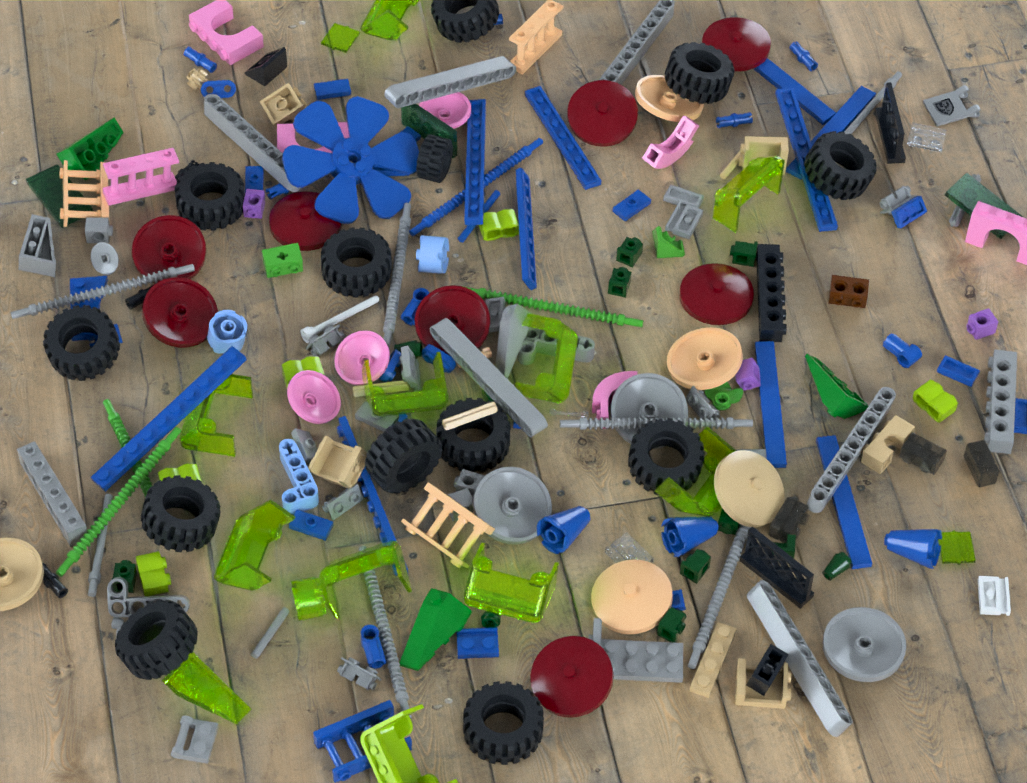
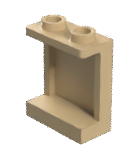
(763, 147)
(338, 463)
(776, 695)

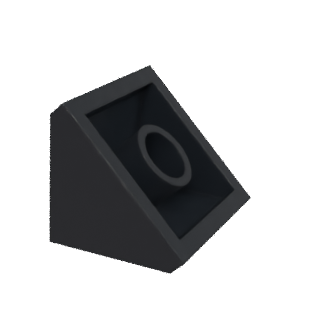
(268, 66)

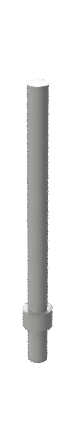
(872, 104)
(95, 576)

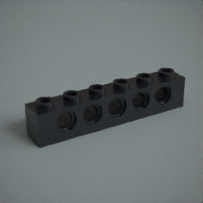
(770, 293)

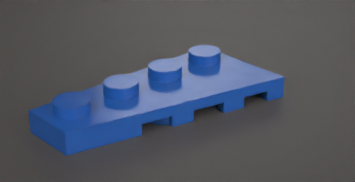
(83, 284)

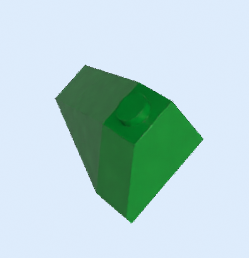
(92, 148)
(834, 392)
(436, 622)

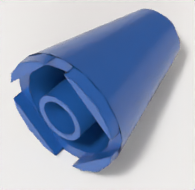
(562, 528)
(686, 533)
(916, 545)

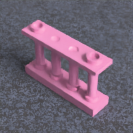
(143, 187)

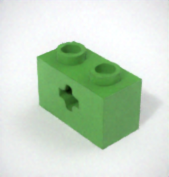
(282, 260)

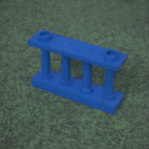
(344, 730)

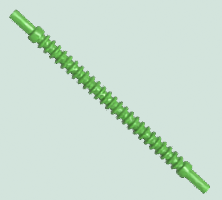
(619, 319)
(116, 423)
(74, 555)

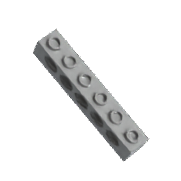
(1001, 402)
(52, 493)

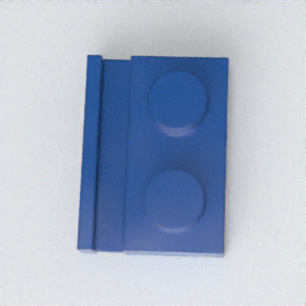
(477, 643)

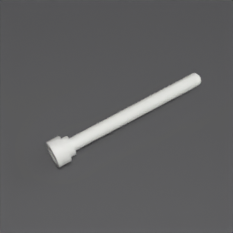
(309, 332)

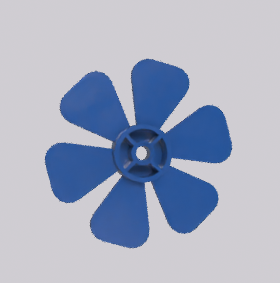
(340, 197)

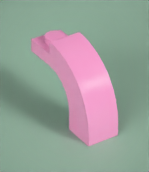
(674, 147)
(605, 391)

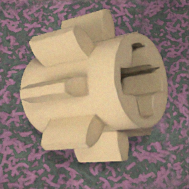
(196, 78)

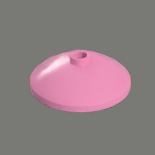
(450, 109)
(356, 349)
(313, 397)

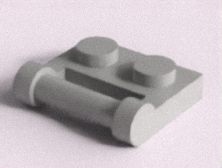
(201, 742)

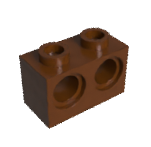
(848, 291)

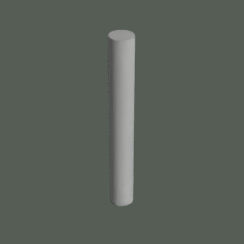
(270, 633)

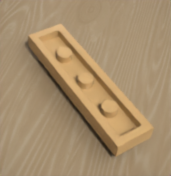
(713, 659)

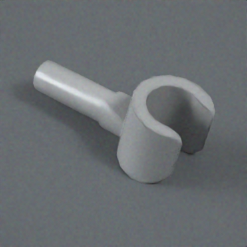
(117, 623)

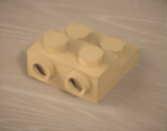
(283, 104)

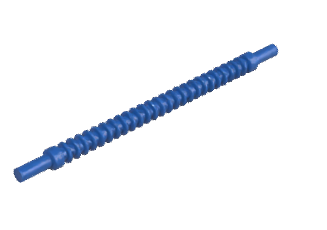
(458, 199)

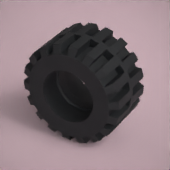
(434, 158)

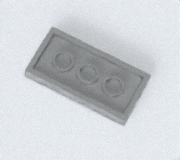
(645, 660)

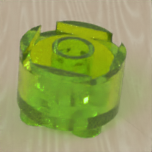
(308, 599)

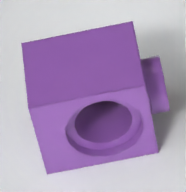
(254, 203)
(982, 324)
(748, 375)

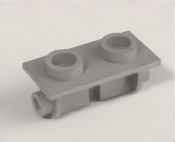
(891, 203)
(330, 335)
(701, 405)
(344, 502)
(366, 676)

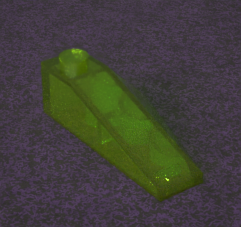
(202, 687)

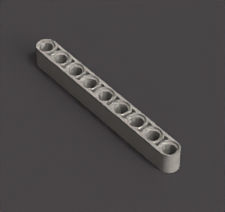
(640, 42)
(449, 82)
(247, 138)
(488, 377)
(850, 450)
(800, 658)

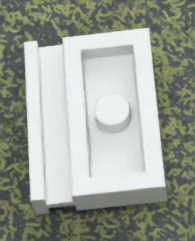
(993, 595)

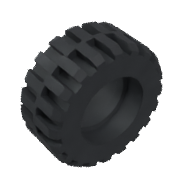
(464, 25)
(699, 73)
(829, 176)
(208, 179)
(356, 244)
(72, 323)
(666, 434)
(480, 454)
(403, 456)
(176, 532)
(156, 639)
(503, 699)

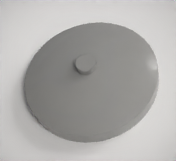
(648, 397)
(512, 504)
(864, 644)

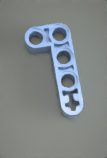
(300, 478)

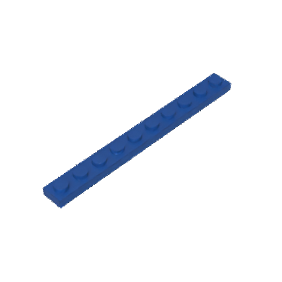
(801, 146)
(475, 163)
(168, 418)
(368, 490)

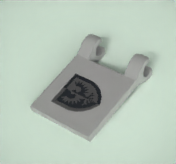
(949, 107)

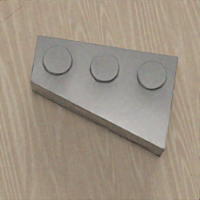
(38, 248)

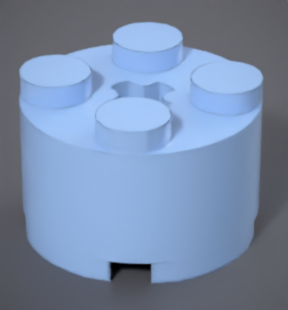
(433, 254)
(226, 330)

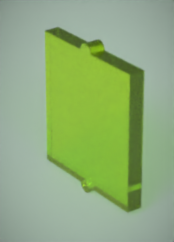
(340, 38)
(956, 548)

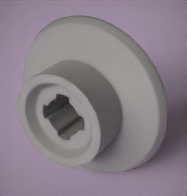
(100, 261)

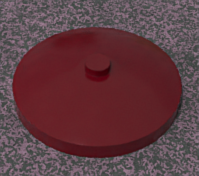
(741, 40)
(602, 113)
(297, 221)
(167, 244)
(716, 294)
(461, 307)
(178, 312)
(572, 676)

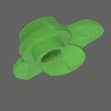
(724, 394)

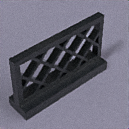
(891, 127)
(779, 577)

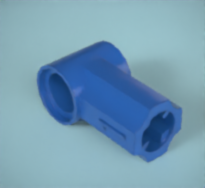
(408, 315)
(905, 353)
(372, 647)

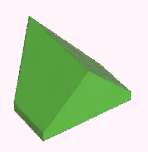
(665, 245)

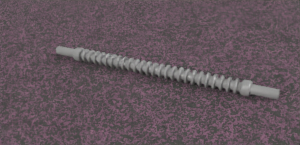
(396, 278)
(34, 309)
(583, 423)
(718, 595)
(386, 638)

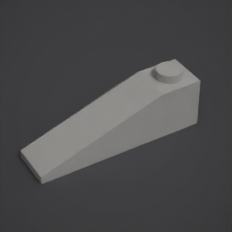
(510, 337)

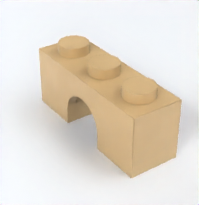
(894, 433)

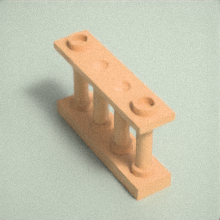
(538, 34)
(100, 201)
(465, 516)

